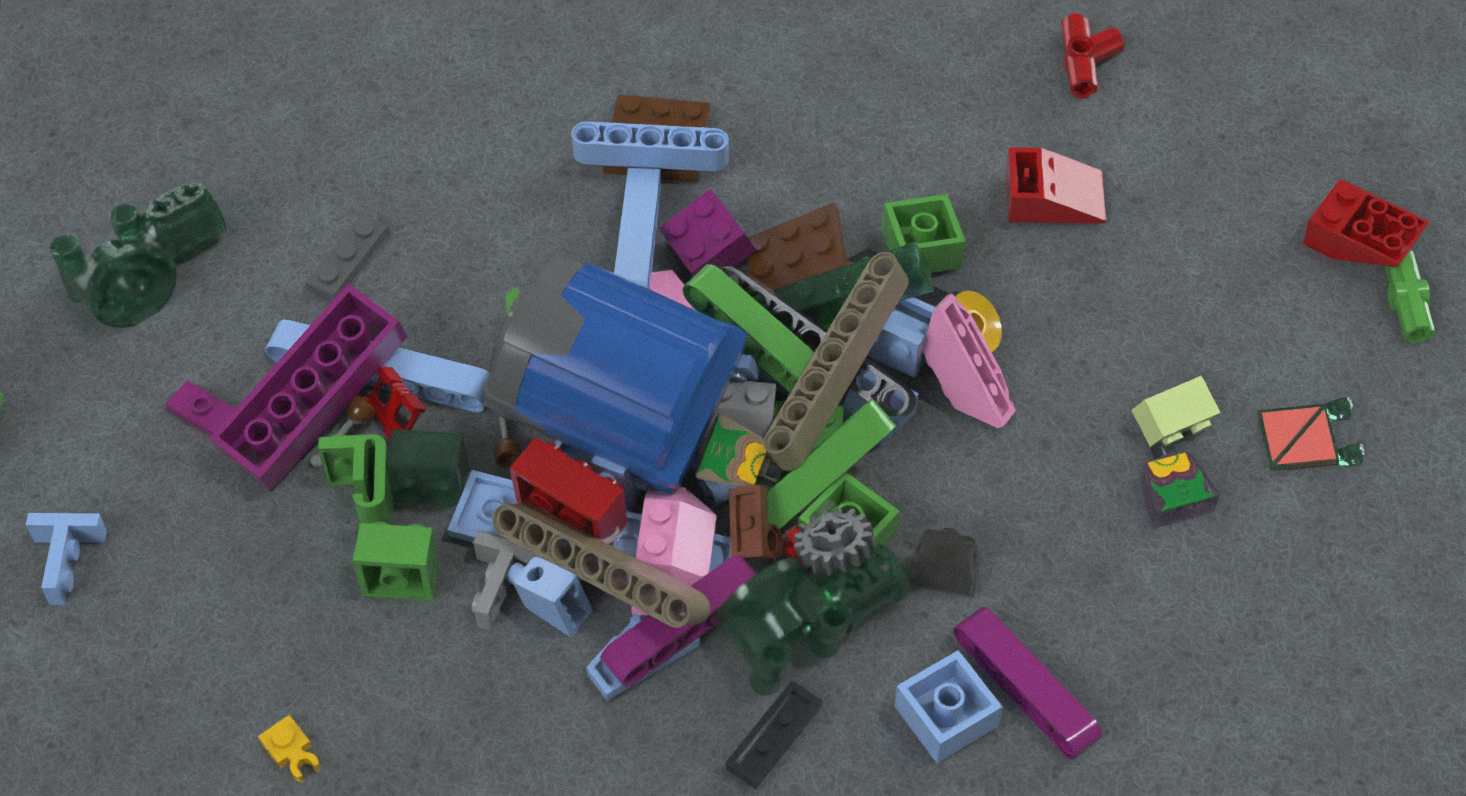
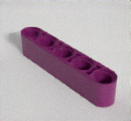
(654, 642)
(1028, 682)

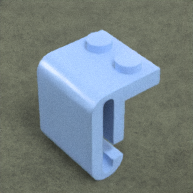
(903, 337)

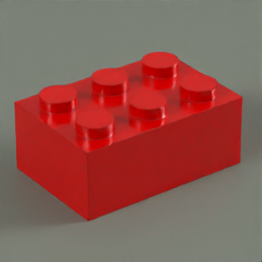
(569, 490)

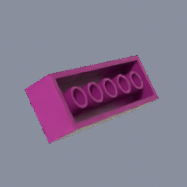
(309, 387)

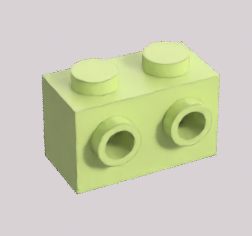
(1176, 411)

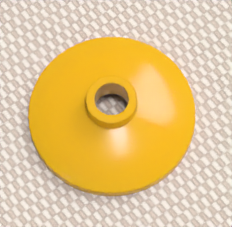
(983, 315)

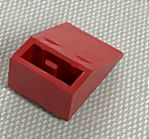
(1052, 188)
(1362, 227)

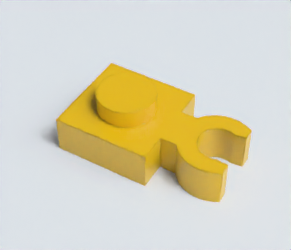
(288, 744)

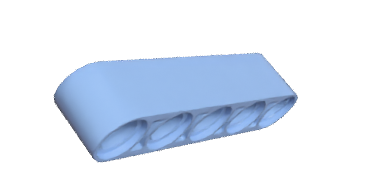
(650, 146)

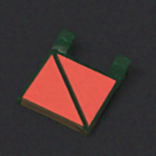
(1305, 437)

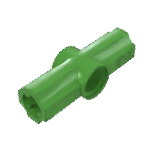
(1410, 298)

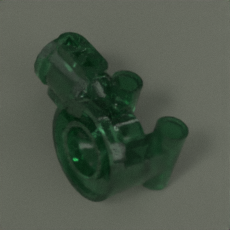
(137, 272)
(787, 602)

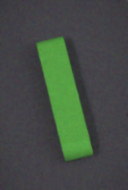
(768, 339)
(827, 462)

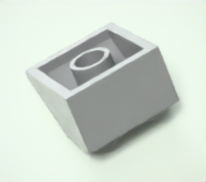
(748, 405)

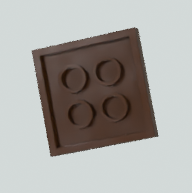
(660, 112)
(798, 248)

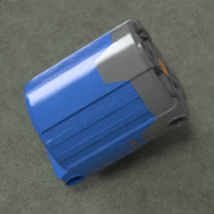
(612, 368)

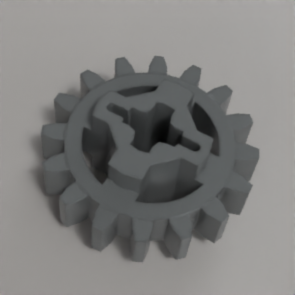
(834, 541)

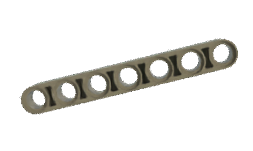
(836, 361)
(525, 526)

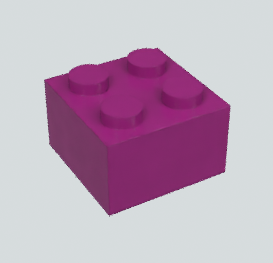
(706, 235)

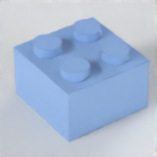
(947, 706)

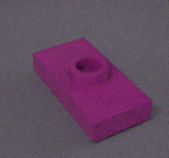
(199, 408)

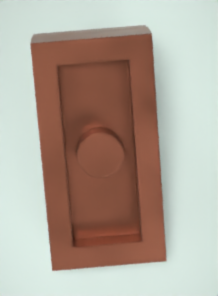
(749, 526)

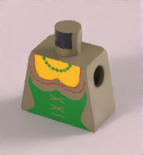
(735, 456)

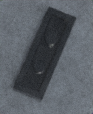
(773, 734)

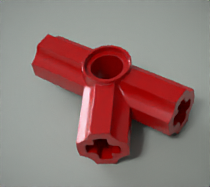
(1084, 51)

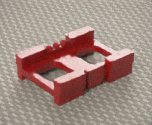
(400, 395)

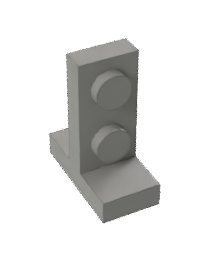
(500, 555)

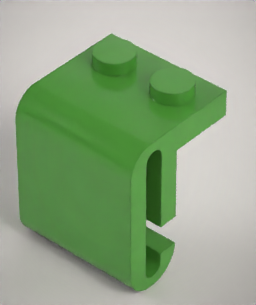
(361, 463)

